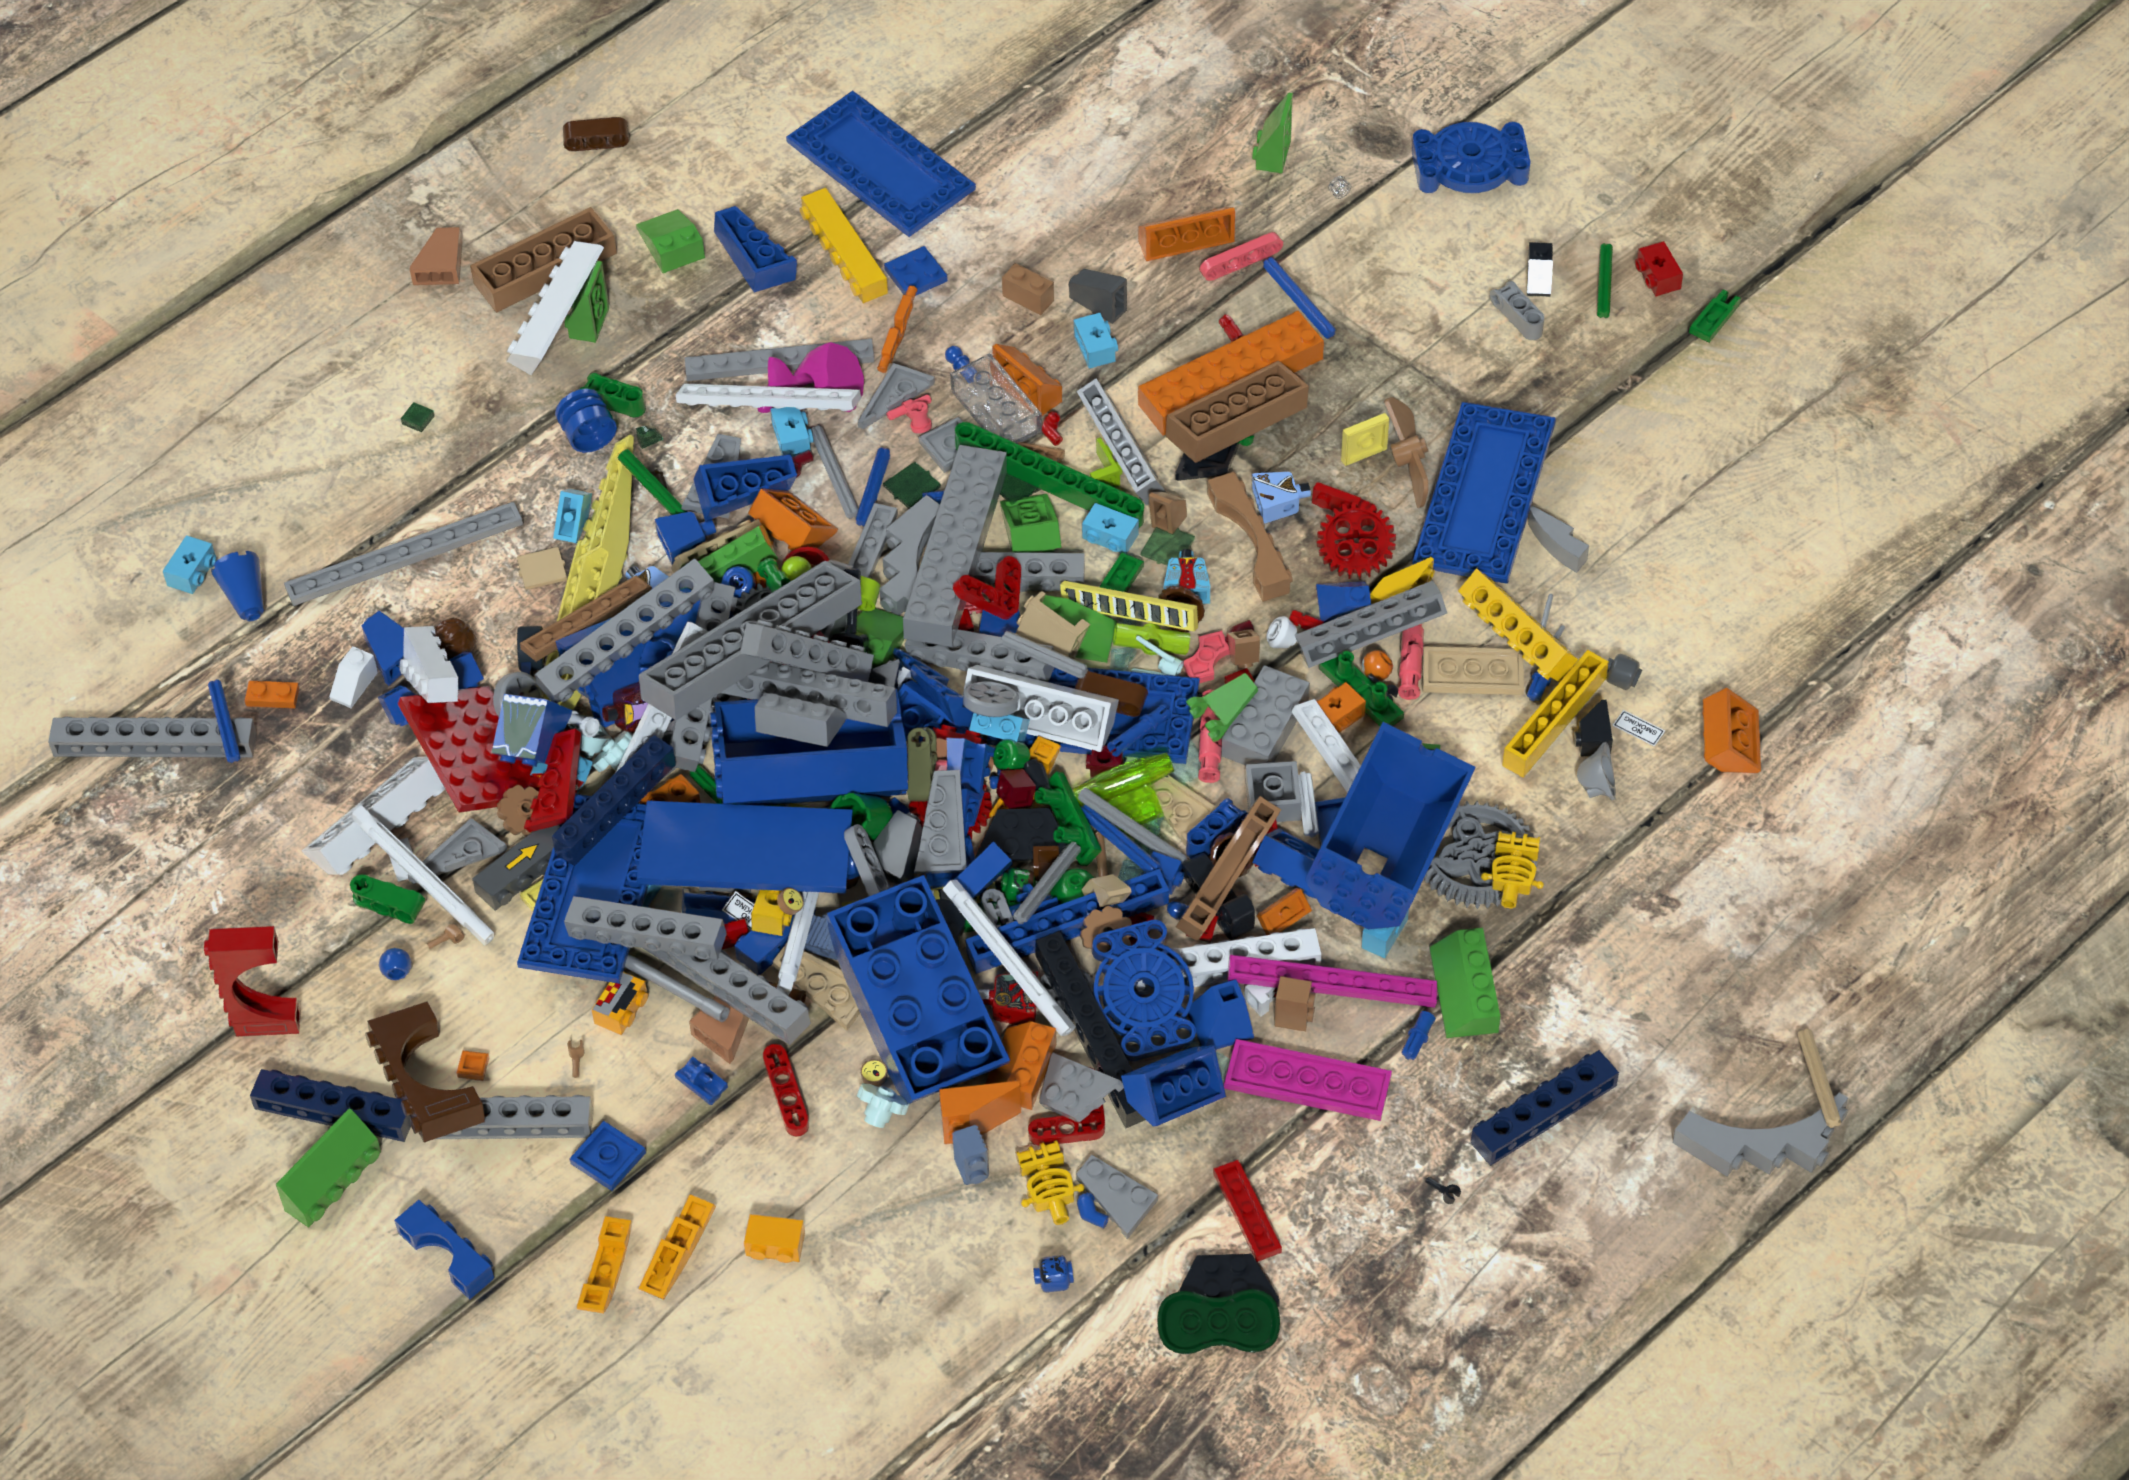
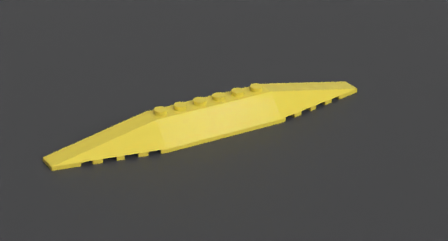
(603, 550)

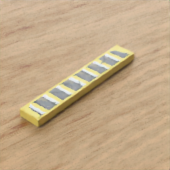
(1132, 606)

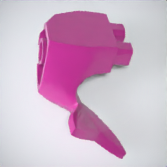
(825, 366)

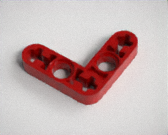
(971, 589)
(1096, 1116)

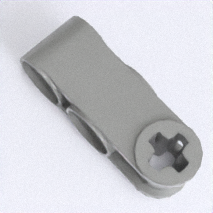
(1519, 310)

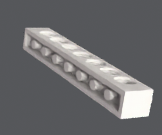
(1276, 944)

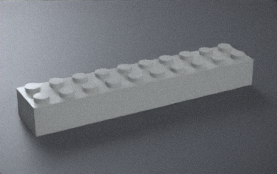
(954, 544)
(715, 658)

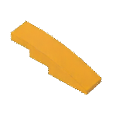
(677, 1247)

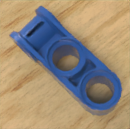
(1224, 819)

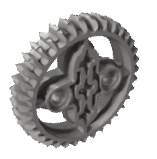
(1472, 854)

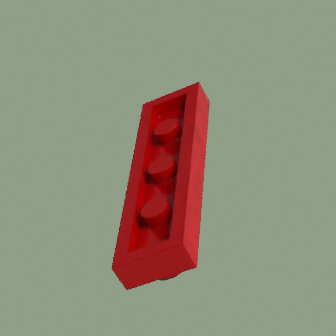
(1247, 1210)

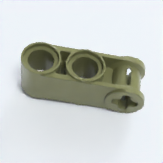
(921, 763)

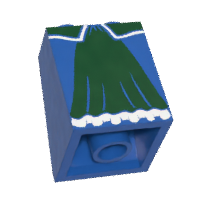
(527, 729)

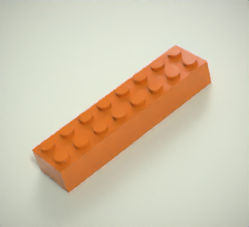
(1285, 340)

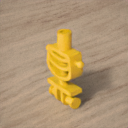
(1513, 870)
(1048, 1187)

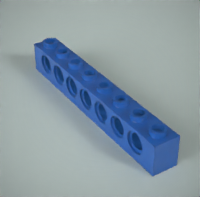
(1147, 893)

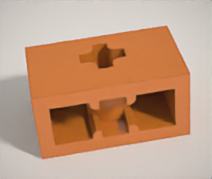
(1343, 706)

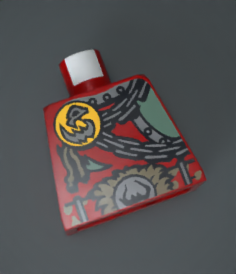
(1009, 1001)

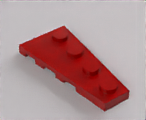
(557, 784)

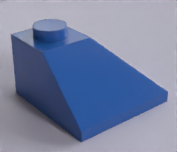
(1341, 599)

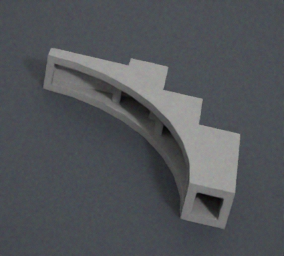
(907, 540)
(1728, 1146)

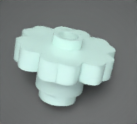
(612, 751)
(881, 1104)

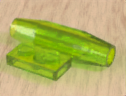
(1128, 787)

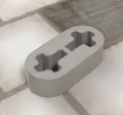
(1002, 909)

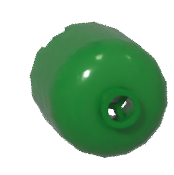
(867, 810)

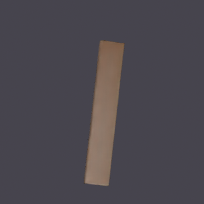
(594, 612)

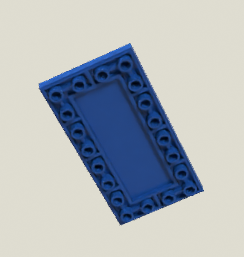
(881, 163)
(1485, 491)
(1167, 690)
(744, 847)
(602, 874)

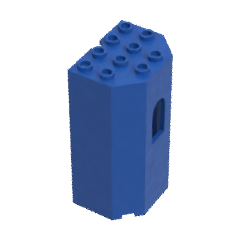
(781, 770)
(1398, 811)

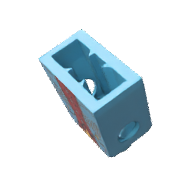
(1189, 573)

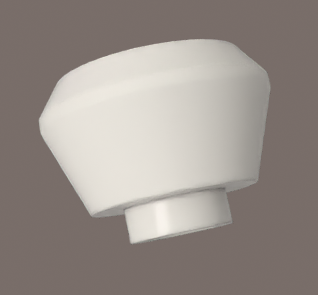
(1281, 633)

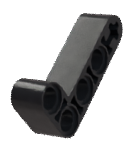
(1235, 913)

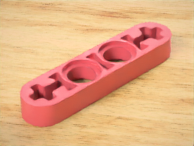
(1219, 265)

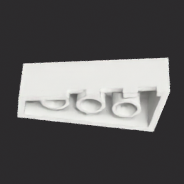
(428, 666)

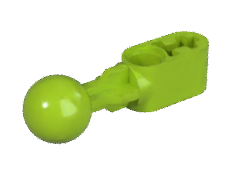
(870, 588)

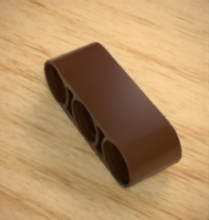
(595, 134)
(1130, 694)

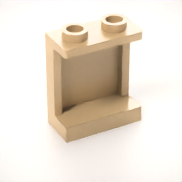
(1048, 628)

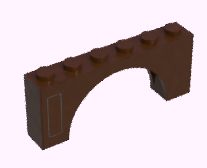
(431, 1109)

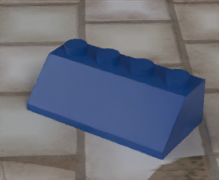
(1286, 858)
(1175, 1085)

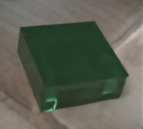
(417, 417)

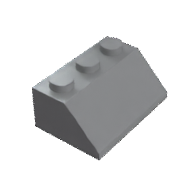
(798, 719)

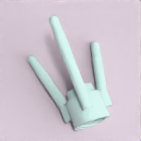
(1168, 664)

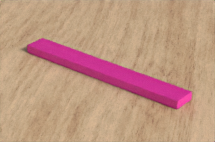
(1335, 980)

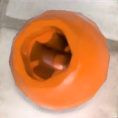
(1378, 664)

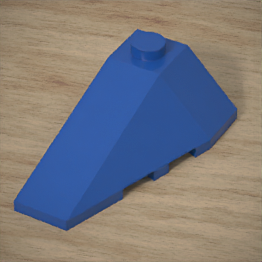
(921, 711)

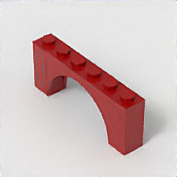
(249, 1011)

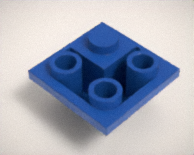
(1221, 1016)

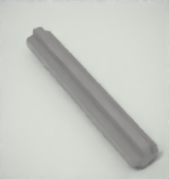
(1044, 654)

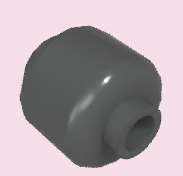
(1623, 671)

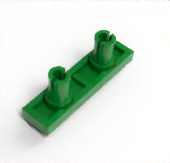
(1377, 705)
(1070, 817)

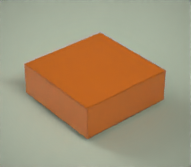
(472, 1065)

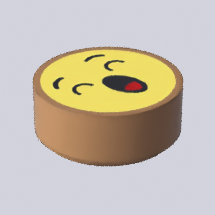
(790, 901)
(874, 1072)

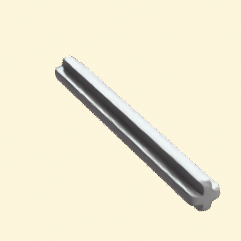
(834, 472)
(1129, 825)
(1047, 882)

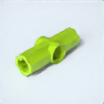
(1166, 640)

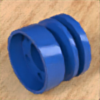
(585, 420)

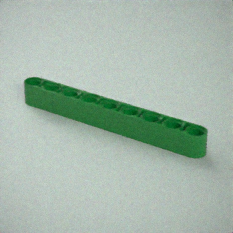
(1051, 475)

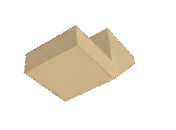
(1108, 890)

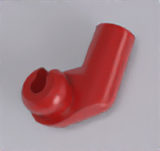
(1050, 427)

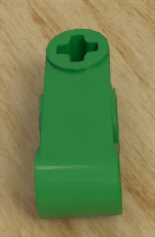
(617, 395)
(386, 898)

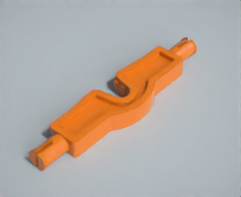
(896, 333)

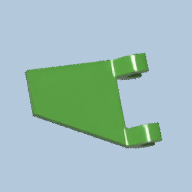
(1225, 703)

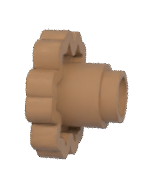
(516, 809)
(1099, 920)

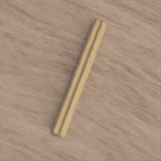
(1819, 1078)

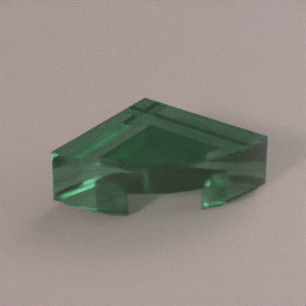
(647, 436)

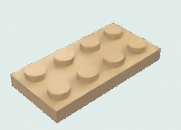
(1473, 670)

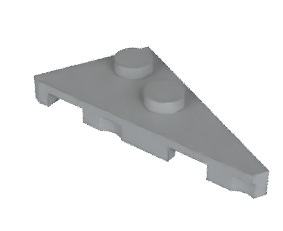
(897, 387)
(463, 848)

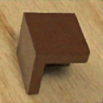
(1043, 858)

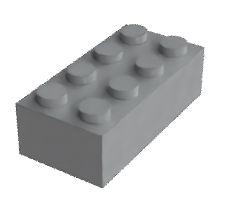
(1266, 720)

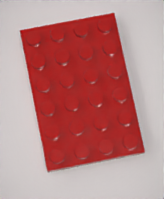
(460, 745)

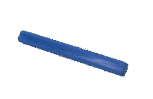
(1299, 297)
(1120, 840)

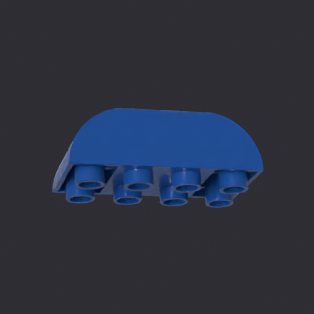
(914, 990)

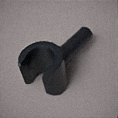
(1392, 689)
(1445, 1190)

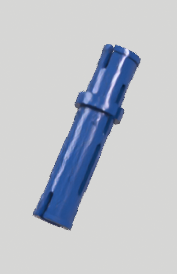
(1146, 725)

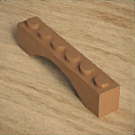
(1230, 500)
(1228, 868)

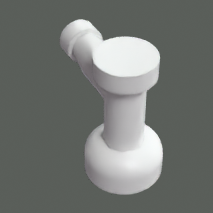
(588, 725)

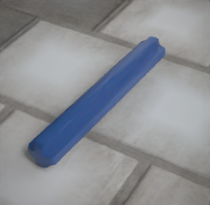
(873, 485)
(224, 721)

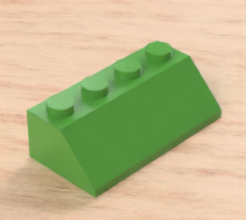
(744, 551)
(1465, 984)
(328, 1169)

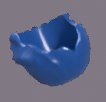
(655, 652)

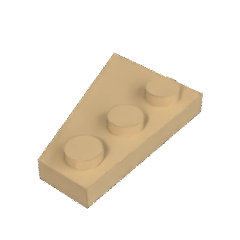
(1181, 806)

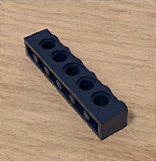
(614, 800)
(267, 1098)
(1496, 1146)

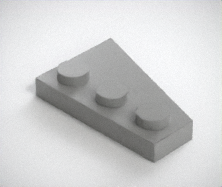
(1119, 1195)

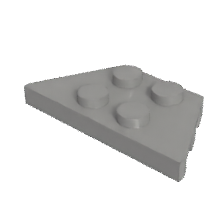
(1075, 1088)

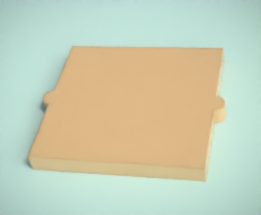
(541, 568)

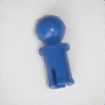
(955, 356)

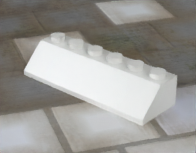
(553, 306)
(1056, 710)
(389, 803)

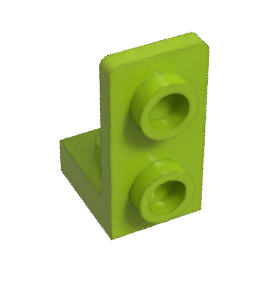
(1111, 473)

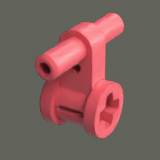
(916, 411)

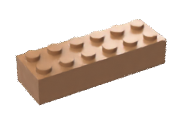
(526, 265)
(1237, 411)

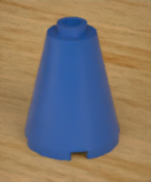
(241, 583)

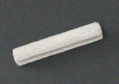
(1308, 806)

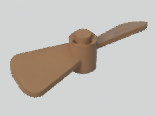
(1409, 448)

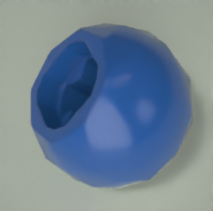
(395, 964)

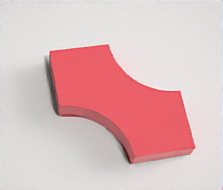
(1211, 649)

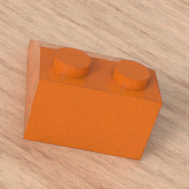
(979, 1106)

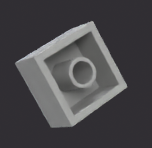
(1276, 784)

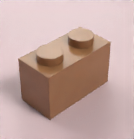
(1028, 289)
(1294, 1004)

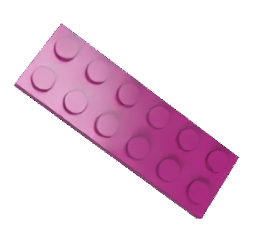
(1308, 1079)

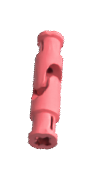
(1411, 662)
(1209, 751)

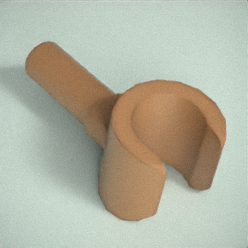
(451, 932)
(575, 1054)

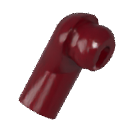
(800, 460)

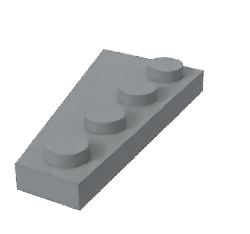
(723, 449)
(943, 827)

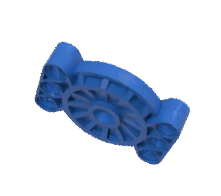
(1493, 157)
(1143, 1015)

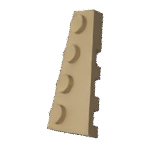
(707, 548)
(825, 987)

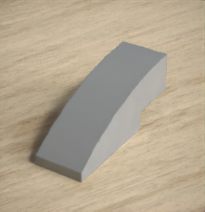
(1558, 539)

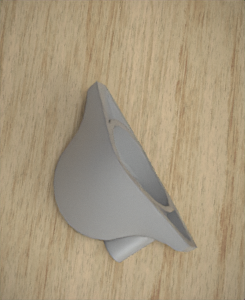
(1597, 773)

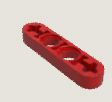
(784, 1090)

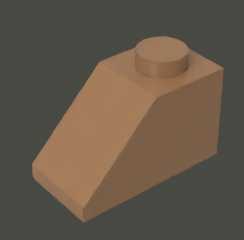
(1167, 511)
(1244, 648)

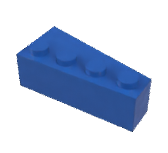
(752, 251)
(737, 483)

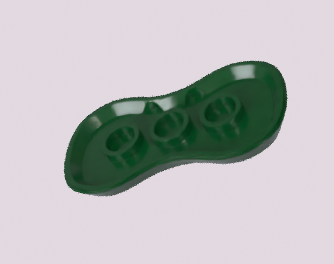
(1196, 1322)

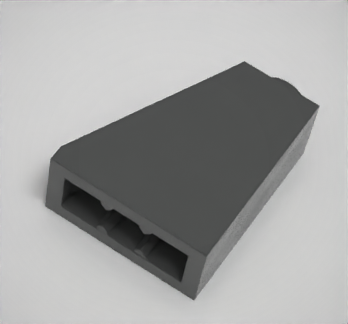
(1100, 293)
(899, 846)

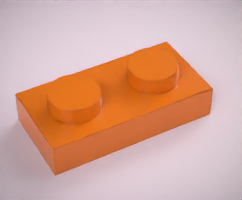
(272, 694)
(1284, 912)

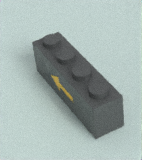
(515, 868)

